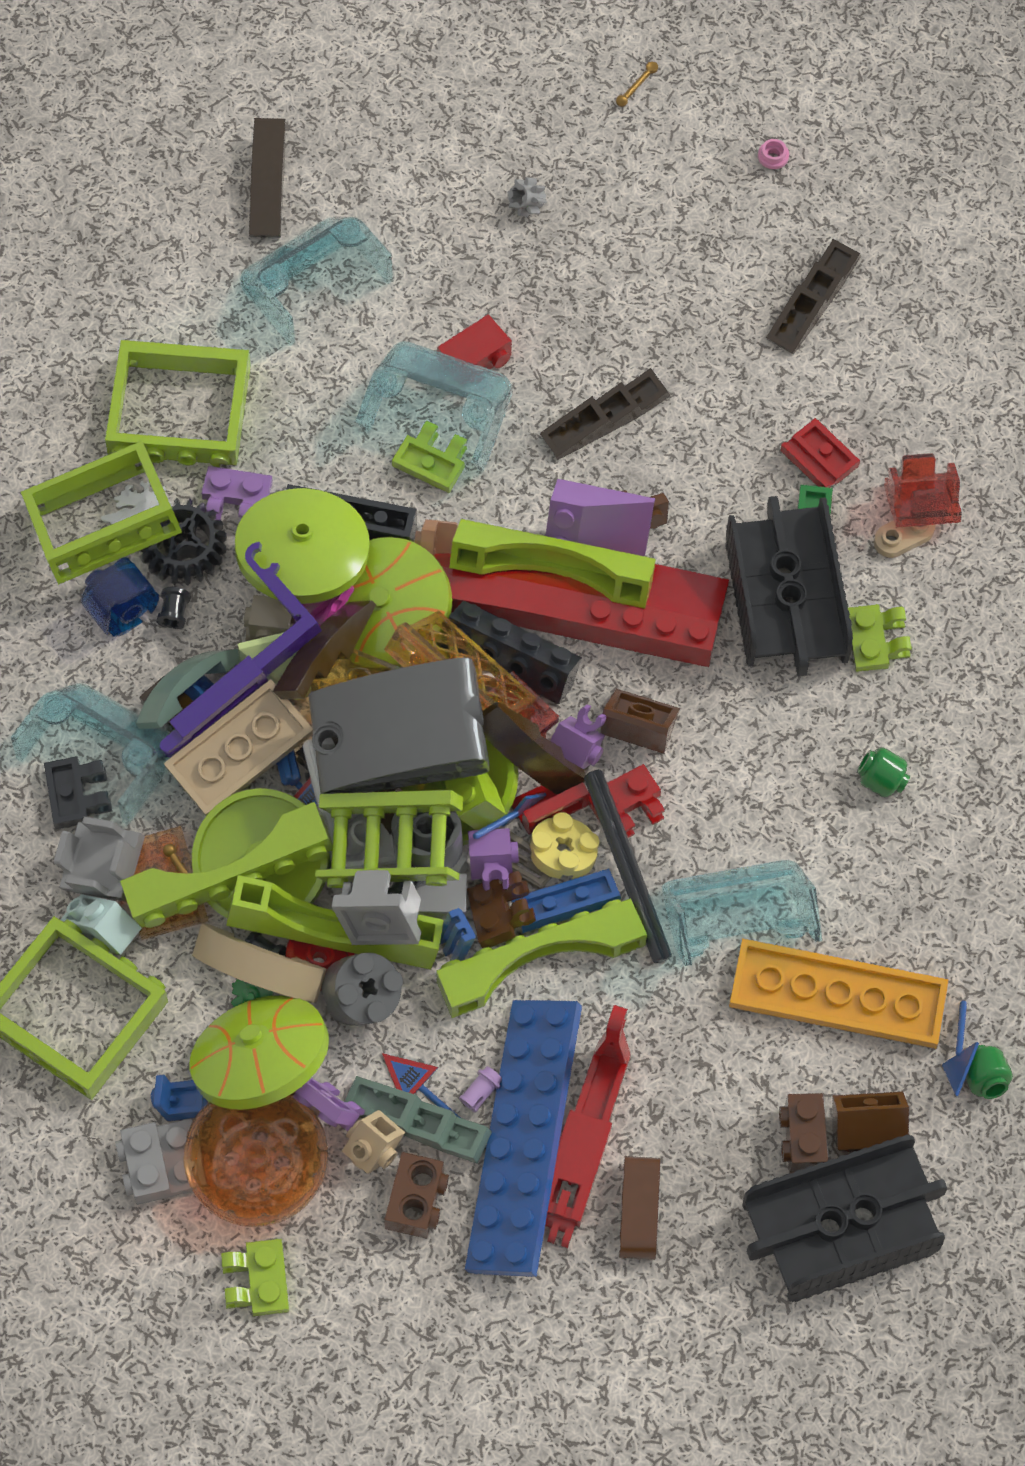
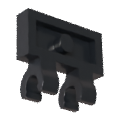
(67, 793)

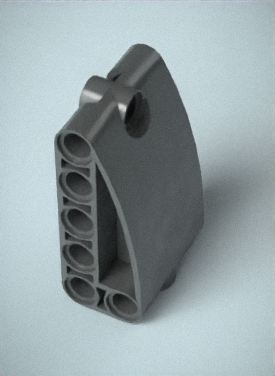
(400, 728)

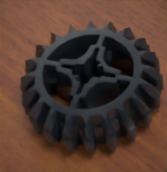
(202, 556)

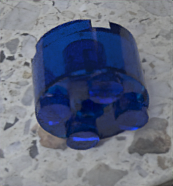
(118, 597)

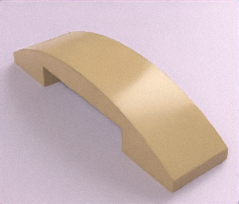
(257, 965)

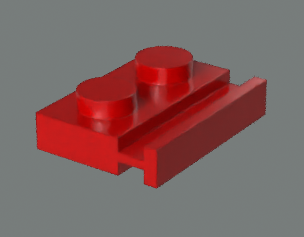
(820, 455)

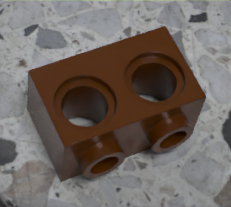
(407, 1194)

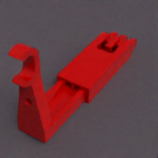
(588, 1129)

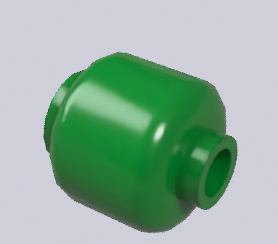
(883, 772)
(989, 1073)

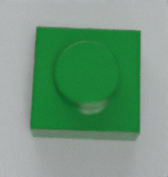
(810, 496)

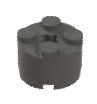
(422, 839)
(379, 982)

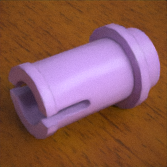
(481, 1088)

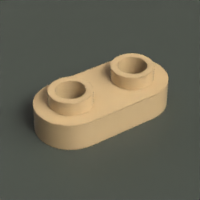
(907, 538)

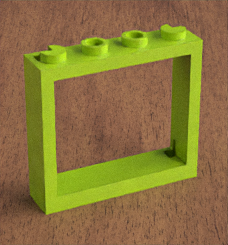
(189, 359)
(109, 542)
(44, 1055)

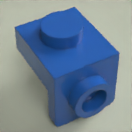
(176, 1099)

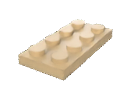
(238, 748)

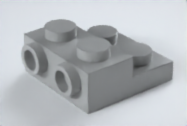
(154, 1160)

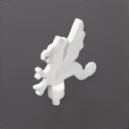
(133, 499)

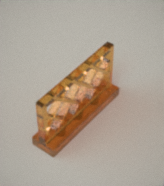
(411, 648)

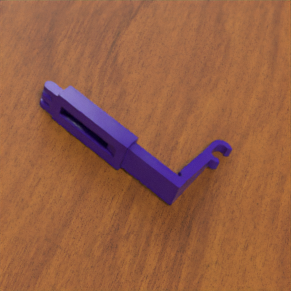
(249, 673)

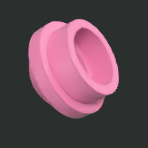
(777, 147)

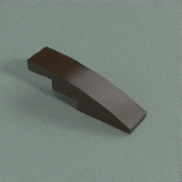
(267, 177)
(813, 296)
(606, 414)
(318, 656)
(529, 751)

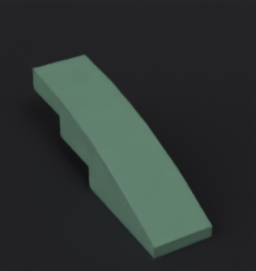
(421, 1120)

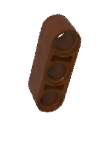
(639, 1208)

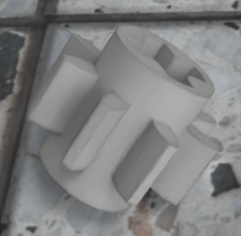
(527, 196)

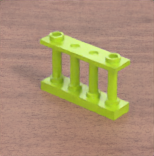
(373, 807)

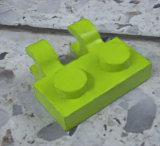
(428, 463)
(869, 642)
(266, 1278)

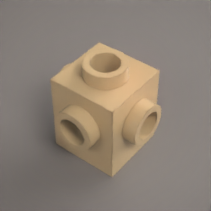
(373, 1142)

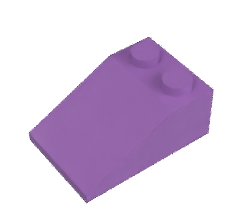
(600, 517)

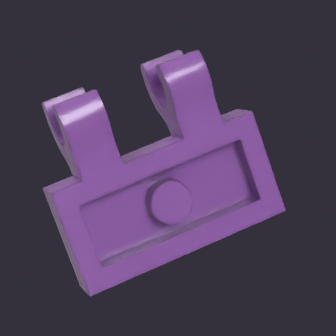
(234, 488)
(331, 1108)

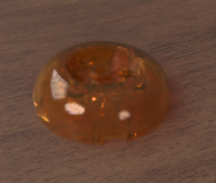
(221, 1188)

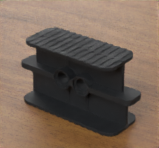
(806, 546)
(877, 1178)

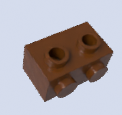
(868, 1119)
(805, 1131)

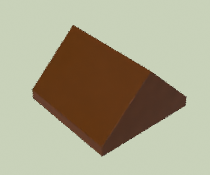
(639, 720)

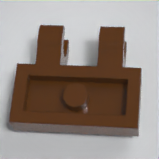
(491, 912)

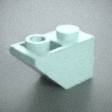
(102, 920)

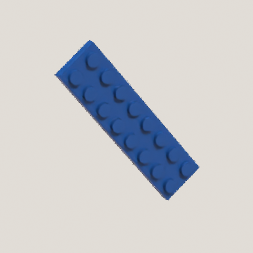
(524, 1138)

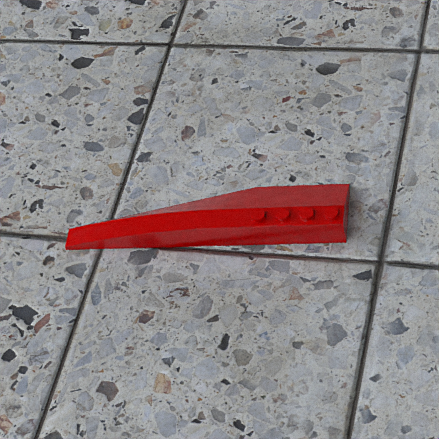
(674, 625)

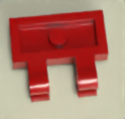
(632, 791)

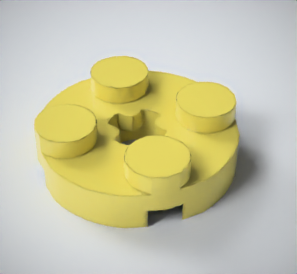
(566, 831)

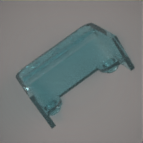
(271, 274)
(484, 389)
(141, 746)
(740, 903)

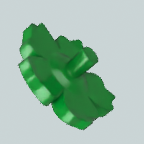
(247, 992)

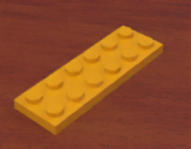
(839, 993)

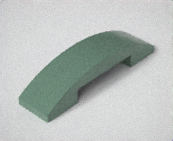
(163, 701)

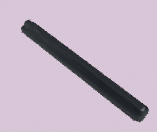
(627, 864)

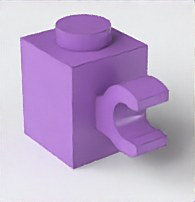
(580, 739)
(492, 856)

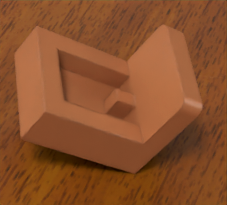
(436, 536)

